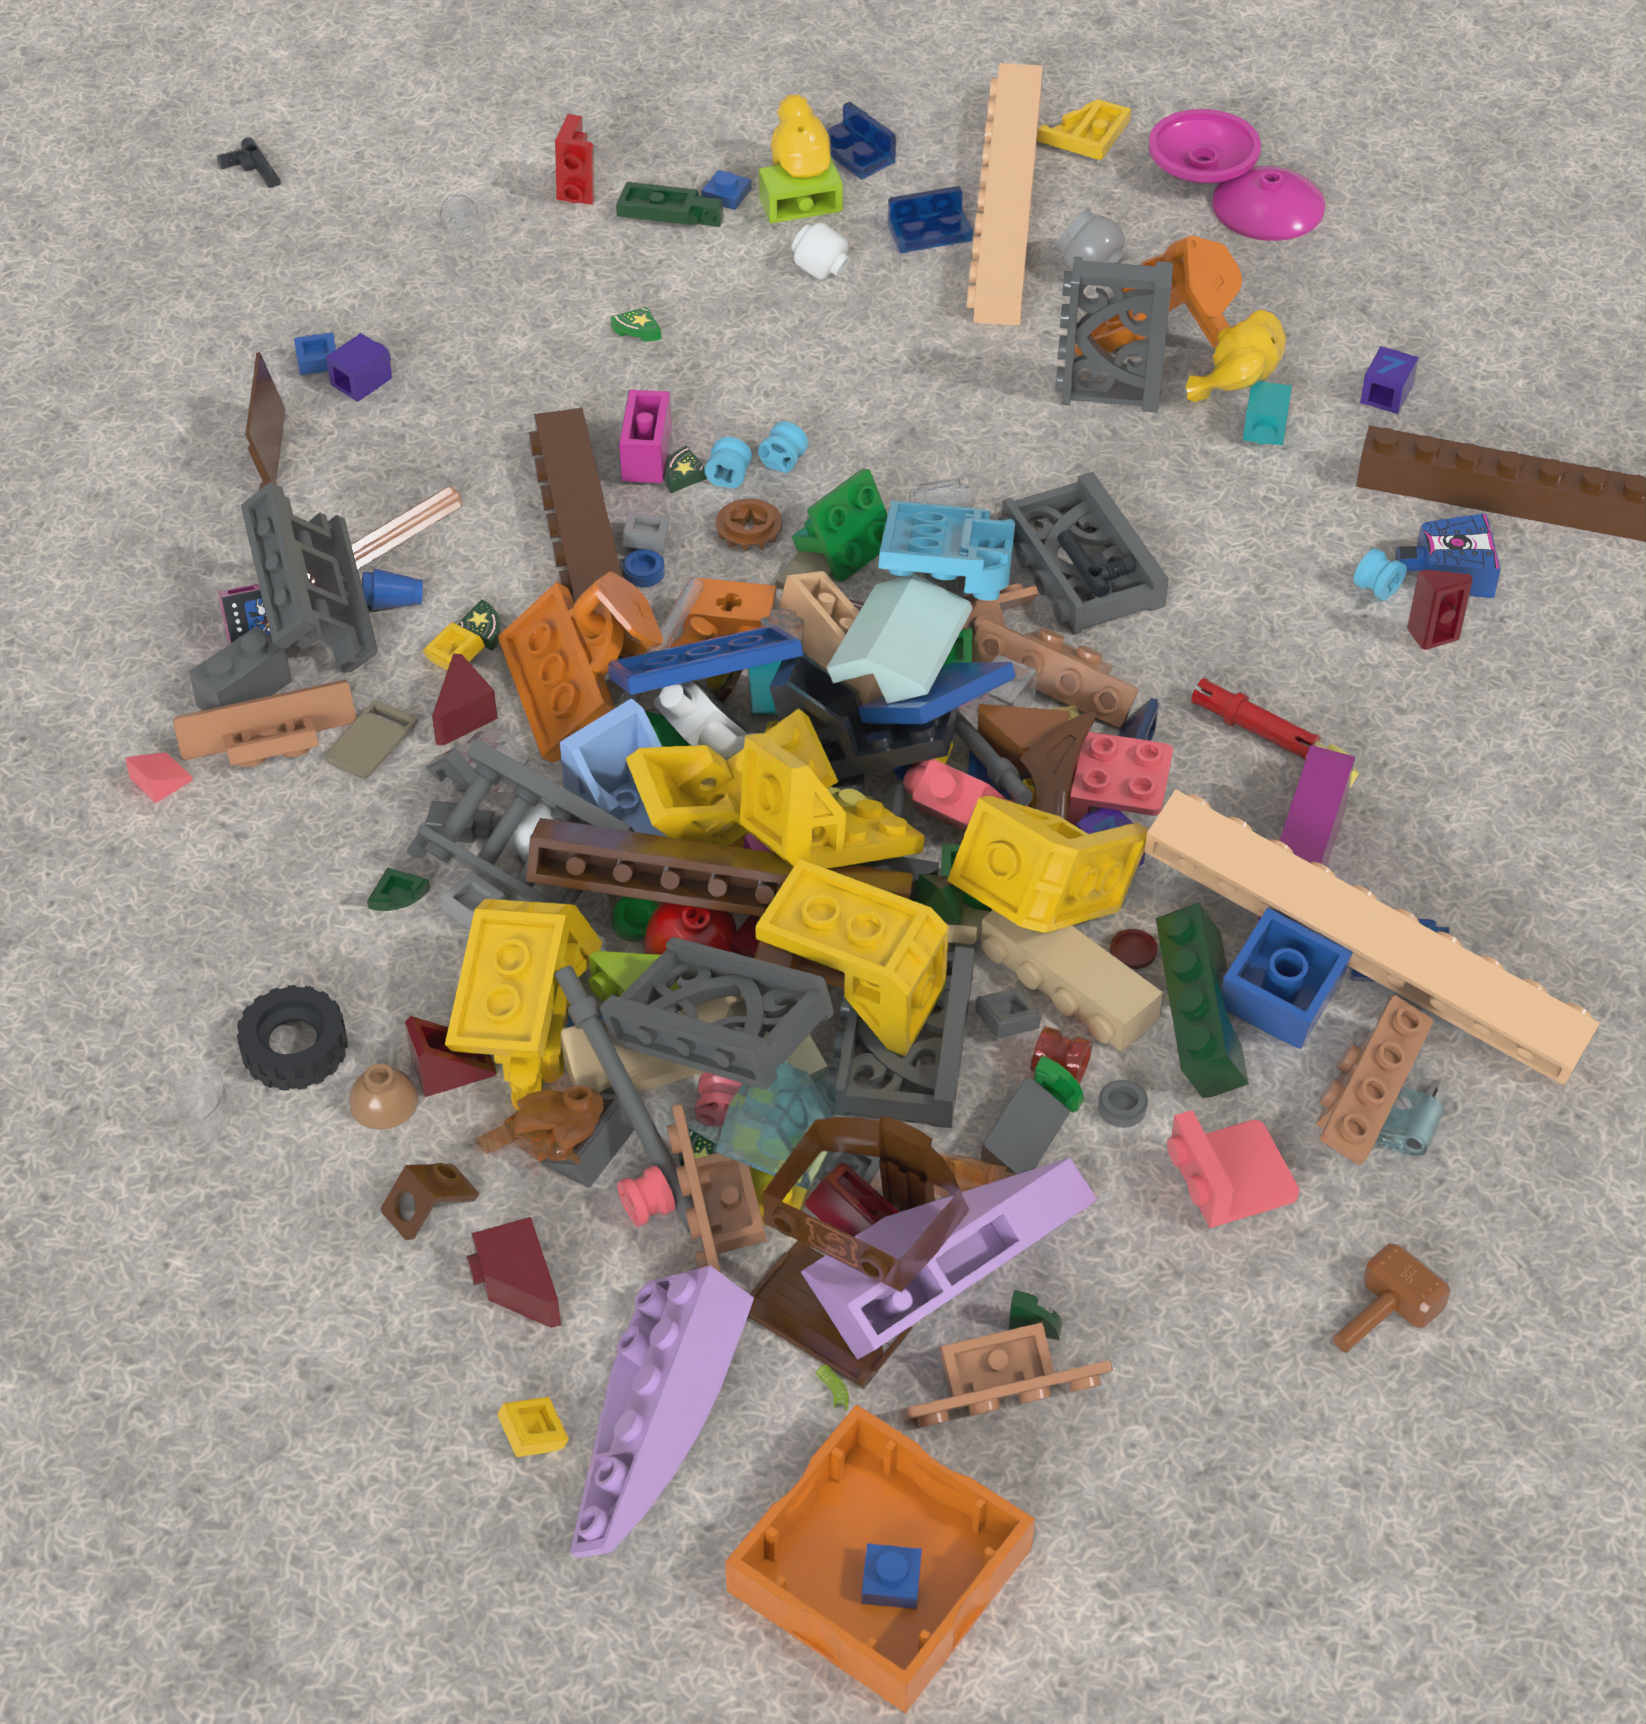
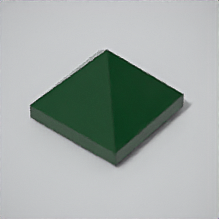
(941, 896)

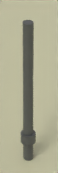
(999, 770)
(587, 1016)

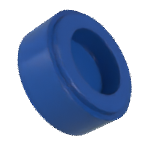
(643, 568)

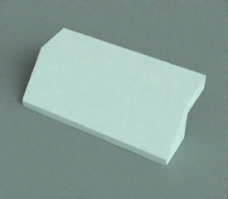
(901, 637)

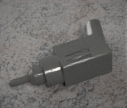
(480, 825)

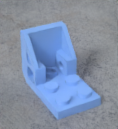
(597, 766)

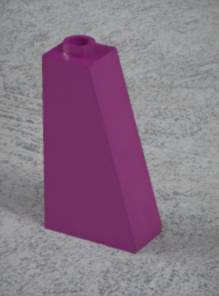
(1318, 805)

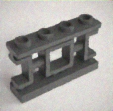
(284, 555)

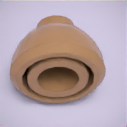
(382, 1097)

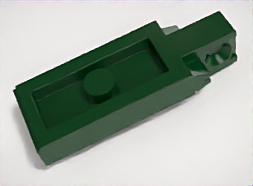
(668, 205)

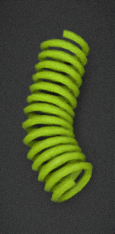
(837, 1380)

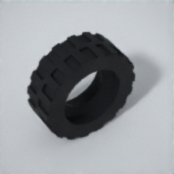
(298, 1068)

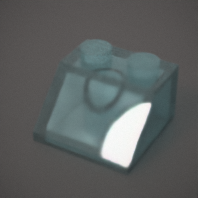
(769, 1123)

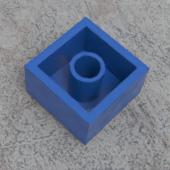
(1284, 978)

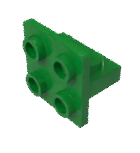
(846, 525)

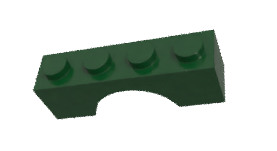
(1203, 1032)

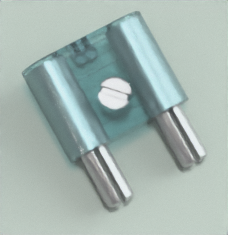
(1413, 1120)

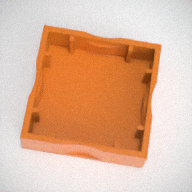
(882, 1489)

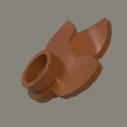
(568, 1113)

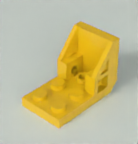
(698, 792)
(801, 820)
(1043, 867)
(880, 940)
(510, 977)

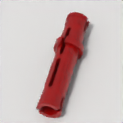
(1239, 711)

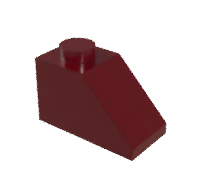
(515, 1271)

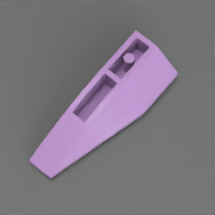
(1000, 1224)
(657, 1399)

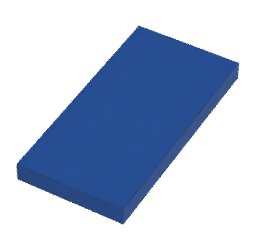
(704, 659)

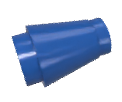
(390, 590)

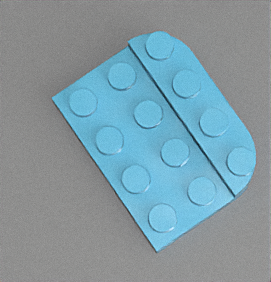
(949, 545)

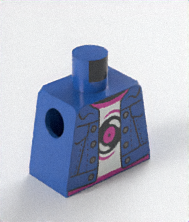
(1456, 547)

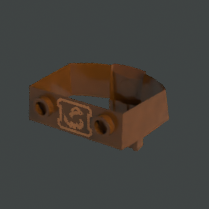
(907, 1180)

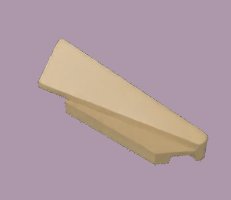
(643, 1069)

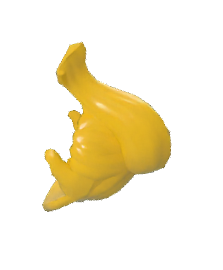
(800, 139)
(1242, 356)

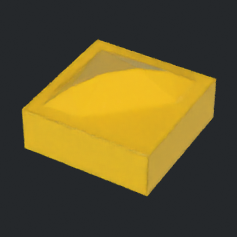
(453, 640)
(532, 1426)

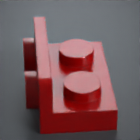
(574, 163)

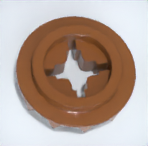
(735, 515)

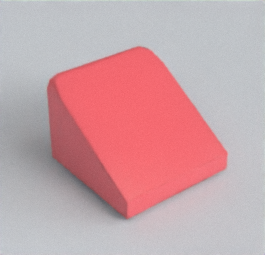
(157, 774)

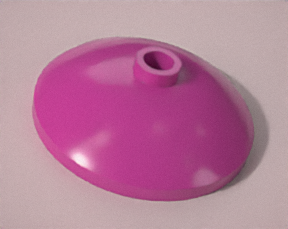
(1204, 146)
(1269, 204)

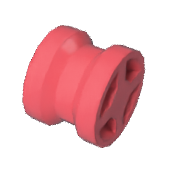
(715, 1098)
(646, 1196)

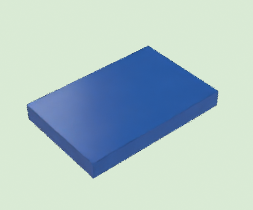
(952, 688)

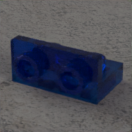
(861, 142)
(928, 219)

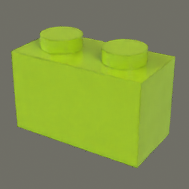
(797, 198)

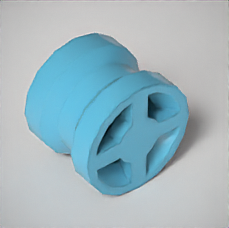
(783, 447)
(728, 462)
(1379, 574)

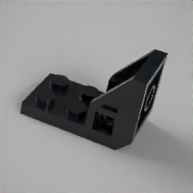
(847, 741)

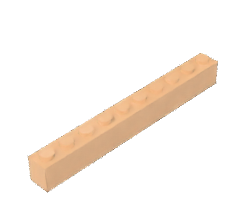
(1005, 195)
(1384, 941)

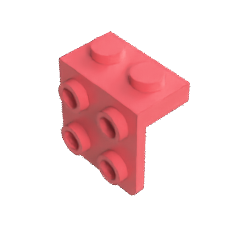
(1119, 775)
(1230, 1169)

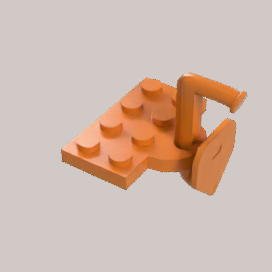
(1202, 278)
(564, 651)

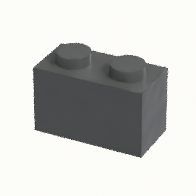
(241, 672)

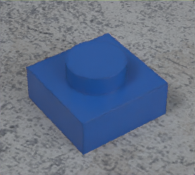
(728, 187)
(312, 352)
(891, 1576)

